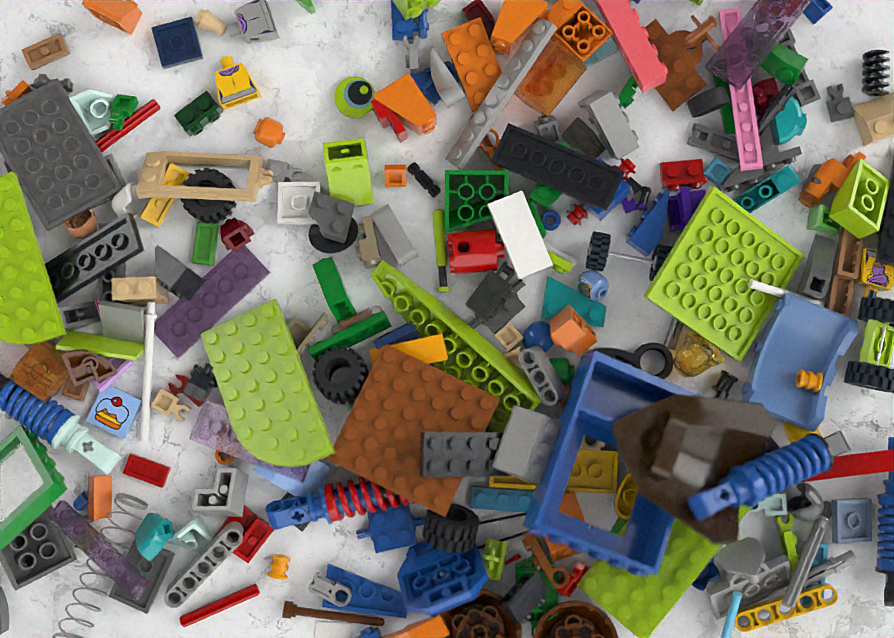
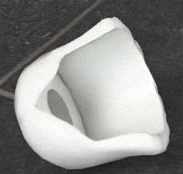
(122, 200)

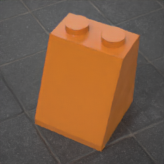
(515, 22)
(408, 105)
(570, 507)

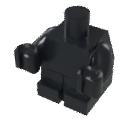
(201, 382)

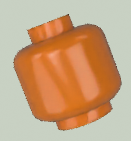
(269, 132)

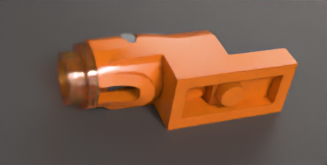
(826, 178)

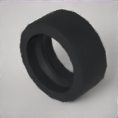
(708, 101)
(668, 367)

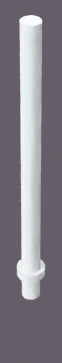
(147, 370)

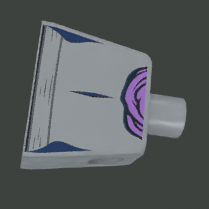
(254, 22)

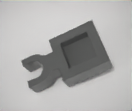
(839, 107)

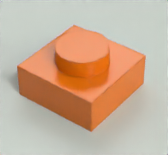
(395, 175)

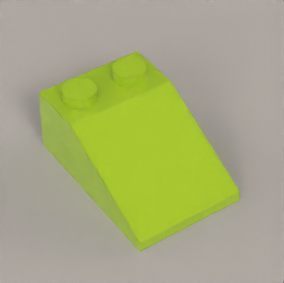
(861, 200)

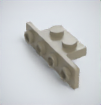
(302, 334)

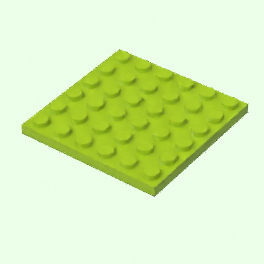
(710, 272)

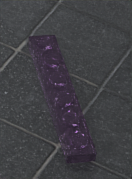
(99, 550)

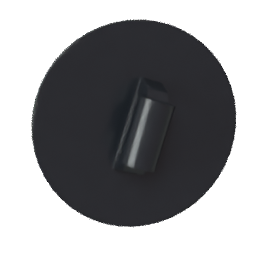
(330, 246)

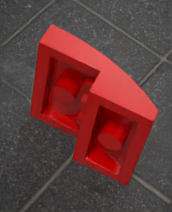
(387, 117)
(254, 535)

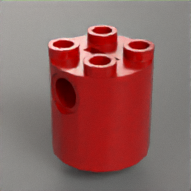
(479, 251)

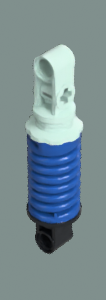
(53, 424)

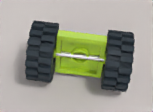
(876, 348)

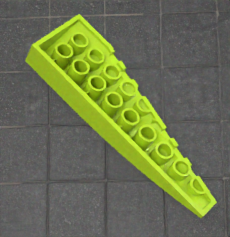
(469, 353)

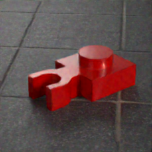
(574, 578)

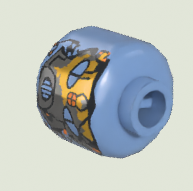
(593, 285)

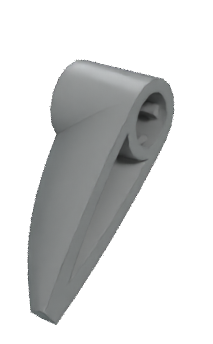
(444, 81)

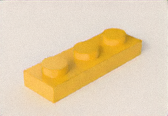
(158, 207)

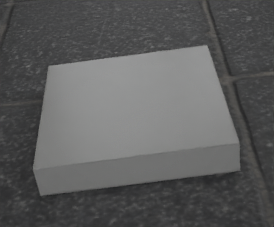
(122, 321)

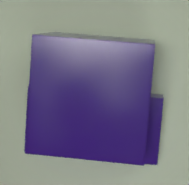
(682, 207)

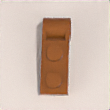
(541, 562)

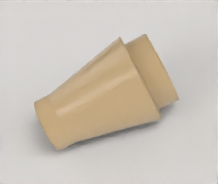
(208, 21)

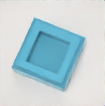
(717, 172)

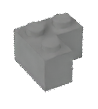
(226, 497)

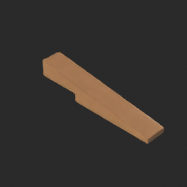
(844, 272)

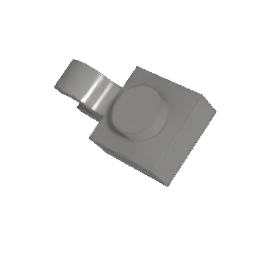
(412, 58)

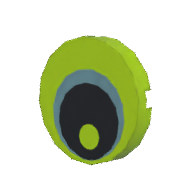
(354, 97)

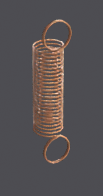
(358, 314)

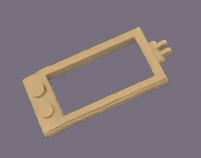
(156, 163)

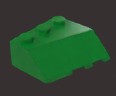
(469, 193)

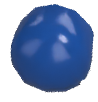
(538, 335)

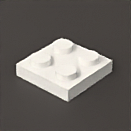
(295, 201)

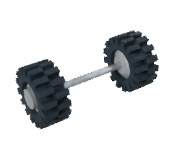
(599, 251)

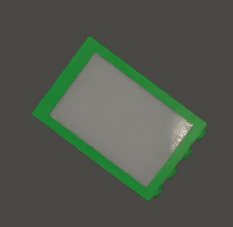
(26, 482)

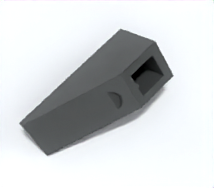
(817, 268)

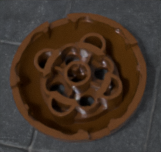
(485, 604)
(572, 616)

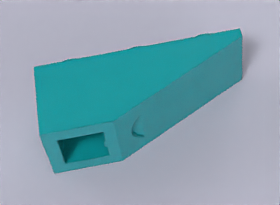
(768, 189)

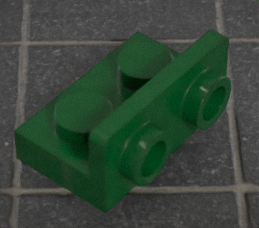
(198, 114)

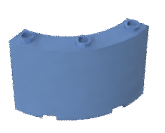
(796, 339)

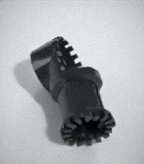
(724, 385)

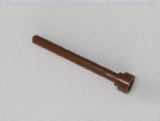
(291, 610)

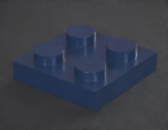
(177, 42)

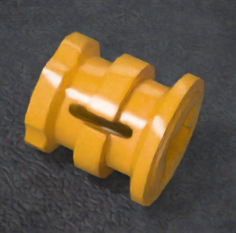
(809, 380)
(279, 566)

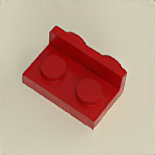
(682, 174)

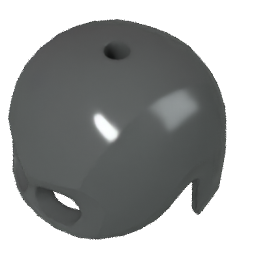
(806, 506)

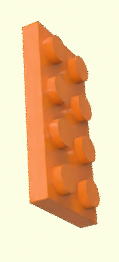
(473, 60)

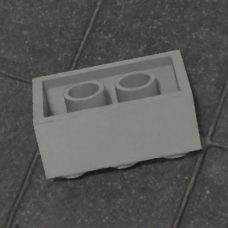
(526, 445)

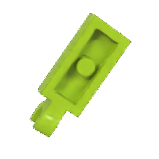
(788, 540)

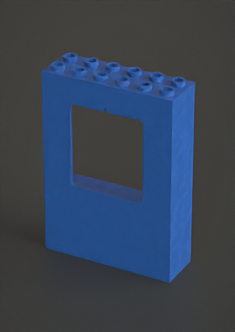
(598, 397)

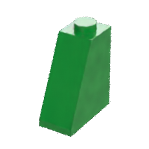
(334, 289)

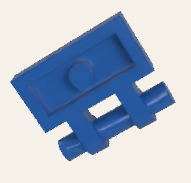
(404, 27)

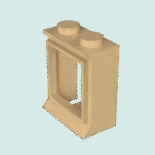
(145, 288)

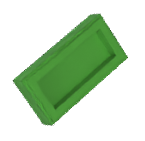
(205, 243)

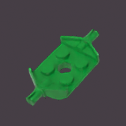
(527, 566)

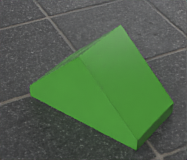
(820, 221)

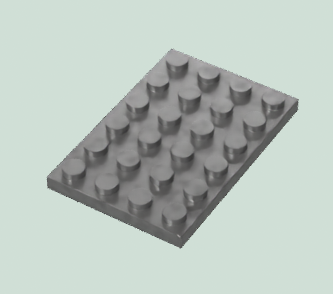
(54, 155)

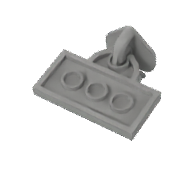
(748, 575)

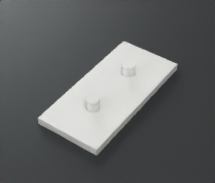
(520, 234)

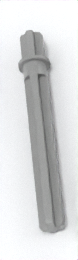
(807, 556)

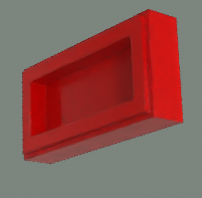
(146, 470)

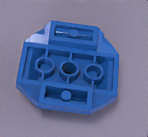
(439, 579)

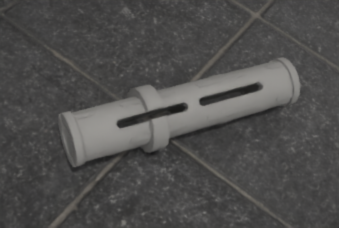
(847, 559)

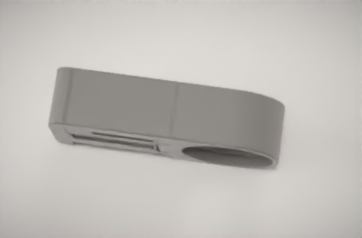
(327, 589)

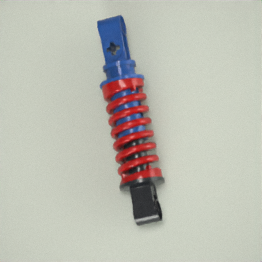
(332, 503)

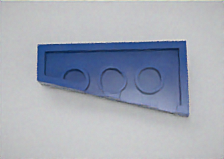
(366, 595)

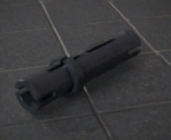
(776, 105)

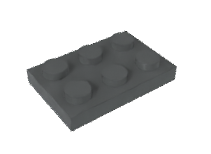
(153, 570)

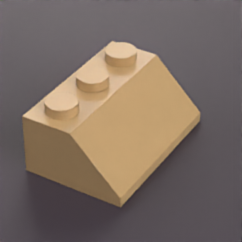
(875, 119)

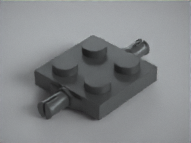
(506, 312)

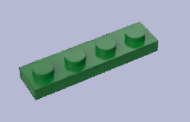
(353, 335)

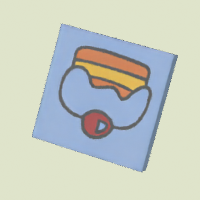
(114, 411)

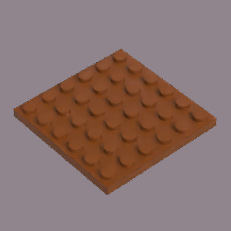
(387, 423)

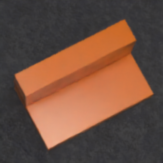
(99, 496)

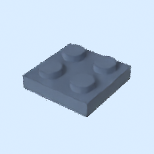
(851, 520)

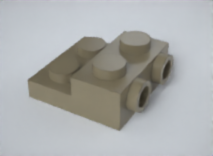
(368, 247)

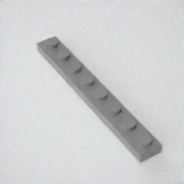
(501, 92)

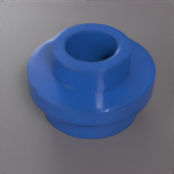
(553, 214)

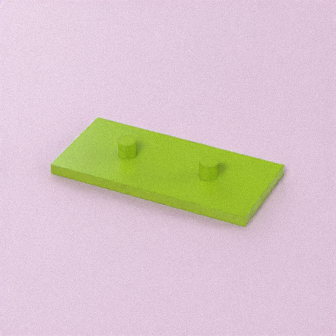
(101, 345)

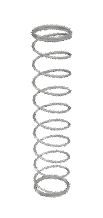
(119, 496)

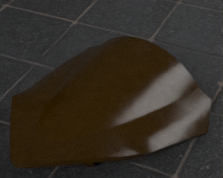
(687, 448)

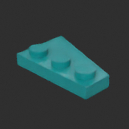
(558, 296)

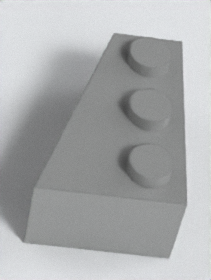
(610, 123)

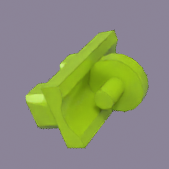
(494, 558)

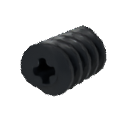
(874, 73)

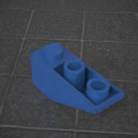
(650, 230)

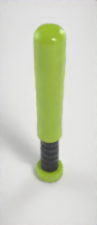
(438, 218)

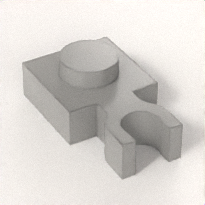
(281, 171)

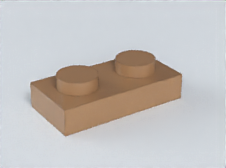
(46, 51)

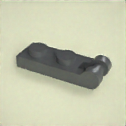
(715, 141)

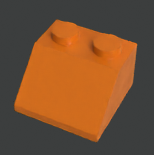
(116, 13)

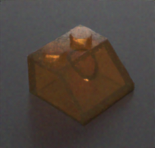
(41, 371)

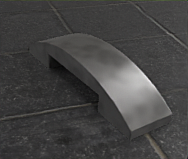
(806, 88)

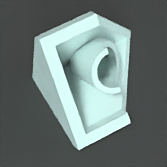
(93, 109)
(193, 536)

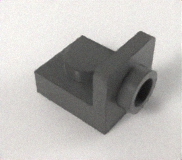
(548, 128)

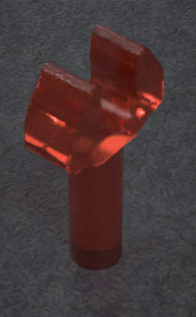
(175, 390)

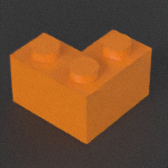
(572, 331)

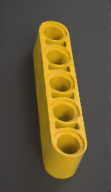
(776, 615)

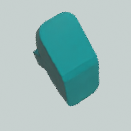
(788, 123)
(153, 535)

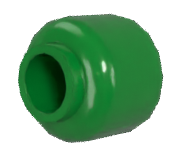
(563, 369)

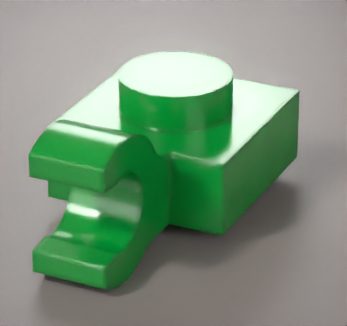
(122, 107)

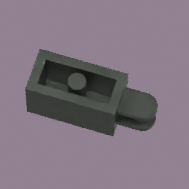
(491, 293)

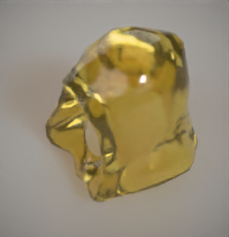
(692, 359)

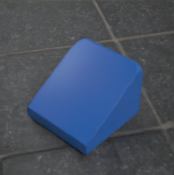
(817, 10)

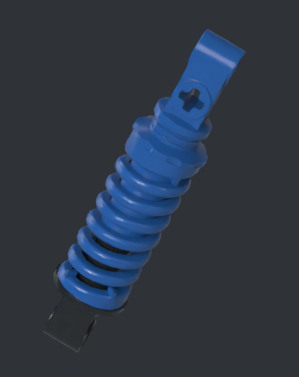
(771, 473)

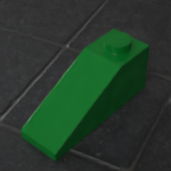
(784, 64)

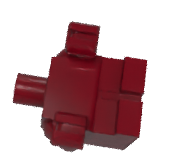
(763, 92)
(235, 233)

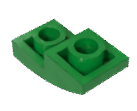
(627, 93)

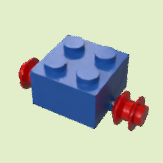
(580, 211)

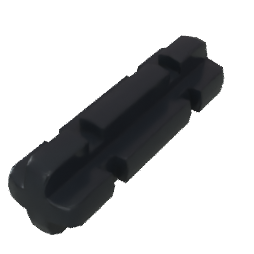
(423, 179)

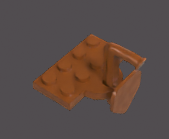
(682, 78)

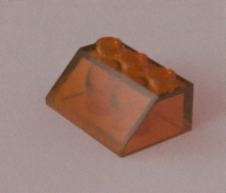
(550, 78)

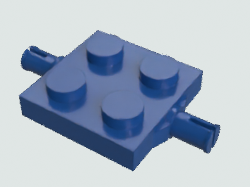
(391, 528)

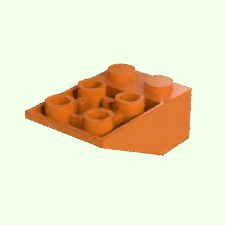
(577, 28)

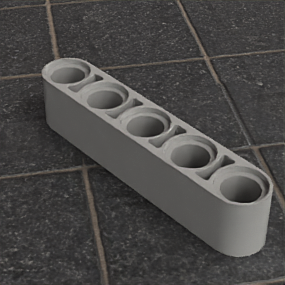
(199, 573)

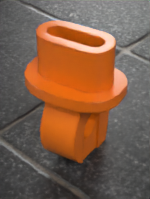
(18, 92)

